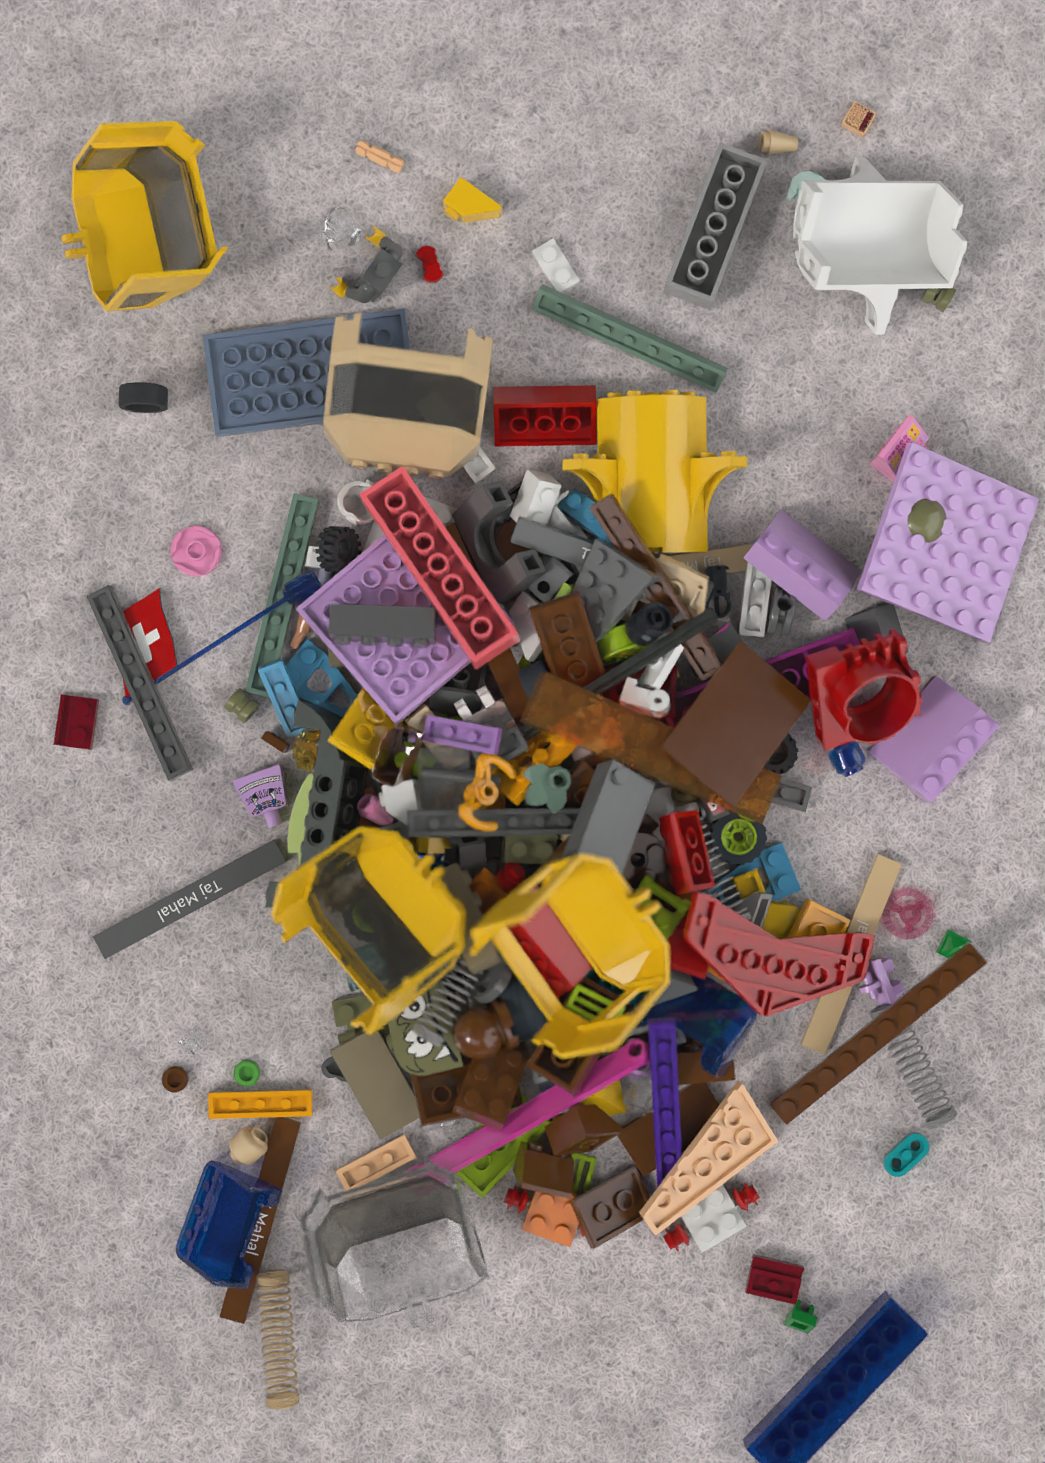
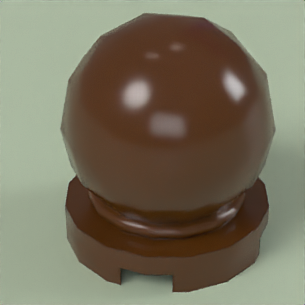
(482, 1030)

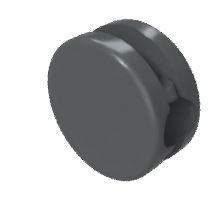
(781, 611)

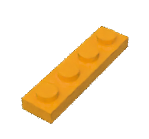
(260, 1103)

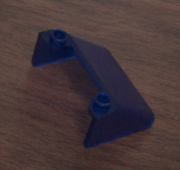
(711, 1017)
(223, 1224)

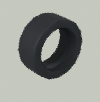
(143, 397)

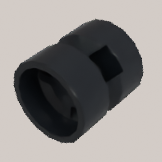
(649, 623)

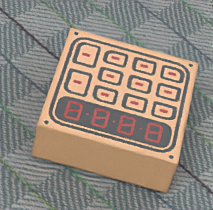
(858, 119)

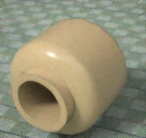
(248, 1145)

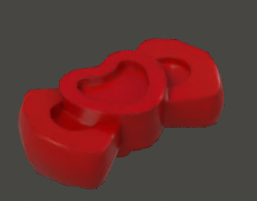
(432, 269)

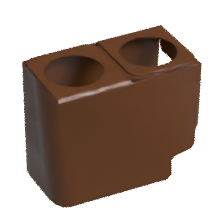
(385, 768)

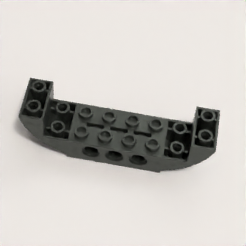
(334, 792)

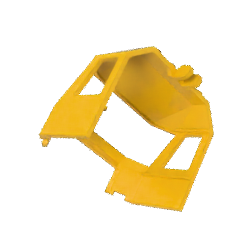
(610, 932)

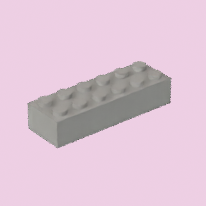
(715, 226)

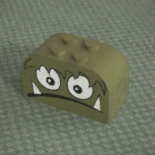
(415, 1053)

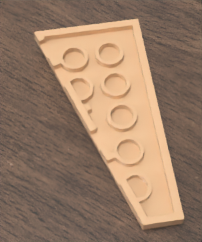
(719, 1151)

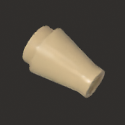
(776, 142)

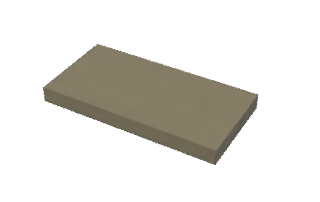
(377, 1082)

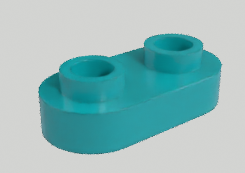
(907, 1156)

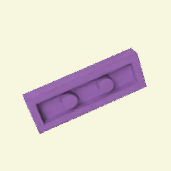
(462, 734)

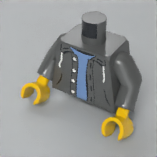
(376, 274)

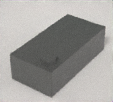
(610, 814)

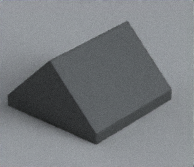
(874, 622)

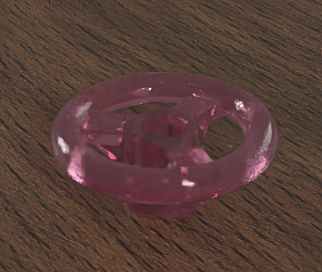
(916, 914)

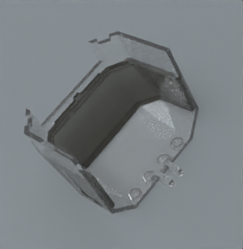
(392, 1245)

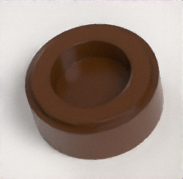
(175, 1079)

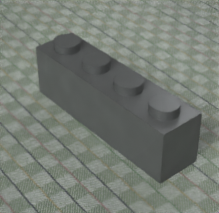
(382, 624)

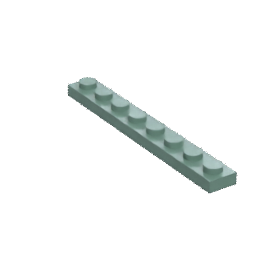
(629, 338)
(288, 566)

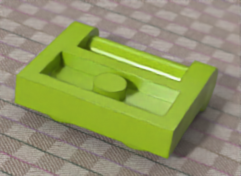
(663, 918)

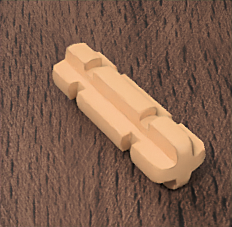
(379, 156)

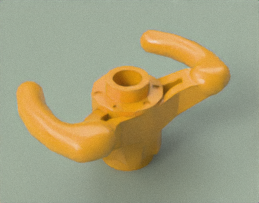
(483, 791)

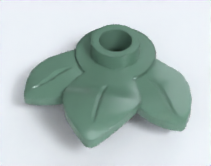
(544, 789)

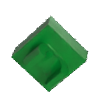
(800, 1320)

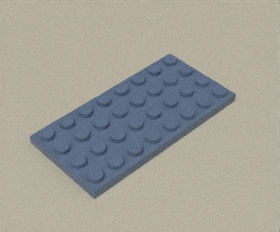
(281, 371)

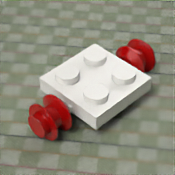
(712, 1219)

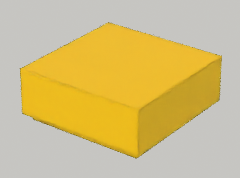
(748, 883)

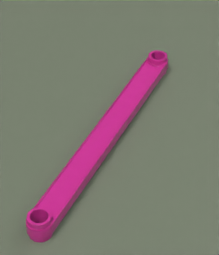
(540, 1109)

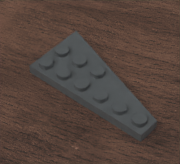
(609, 586)

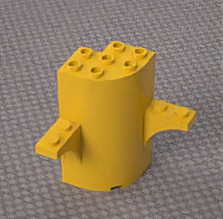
(657, 466)

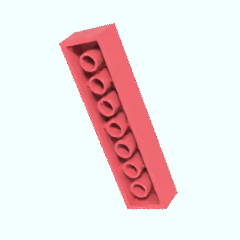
(439, 567)

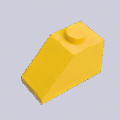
(469, 203)

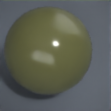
(927, 519)

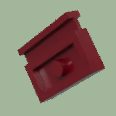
(76, 722)
(774, 1279)

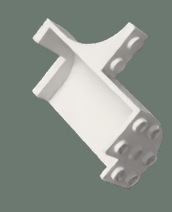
(877, 237)

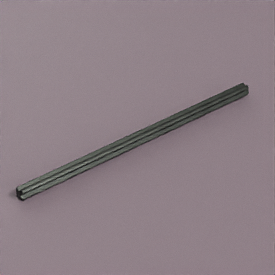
(637, 662)

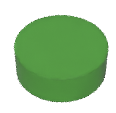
(246, 1072)

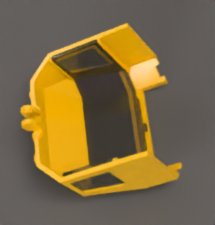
(141, 214)
(377, 916)

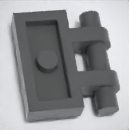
(511, 742)

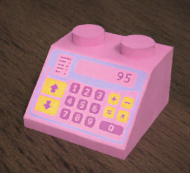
(890, 455)

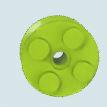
(617, 646)

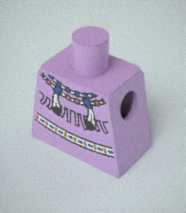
(264, 793)

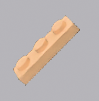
(376, 1163)

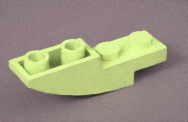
(298, 814)

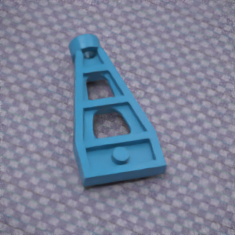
(304, 665)
(777, 869)

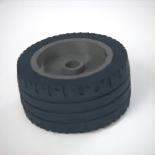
(523, 1010)

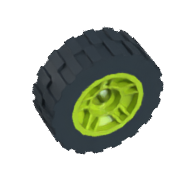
(737, 852)

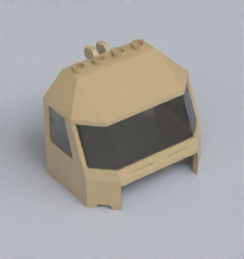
(405, 405)

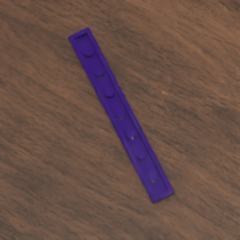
(664, 1094)

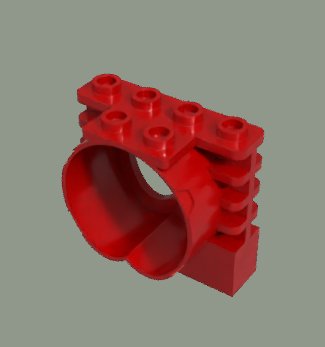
(839, 675)

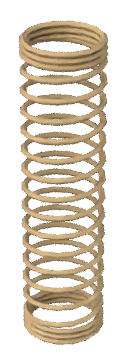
(272, 1279)

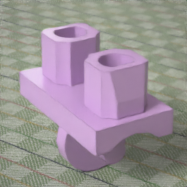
(878, 983)

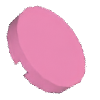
(196, 551)

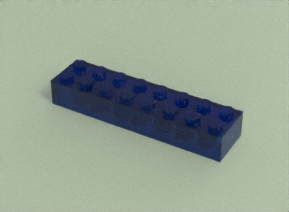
(836, 1384)

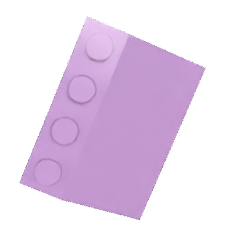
(803, 565)
(936, 741)

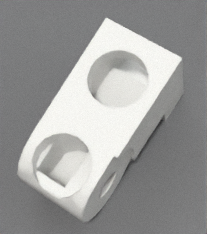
(644, 701)

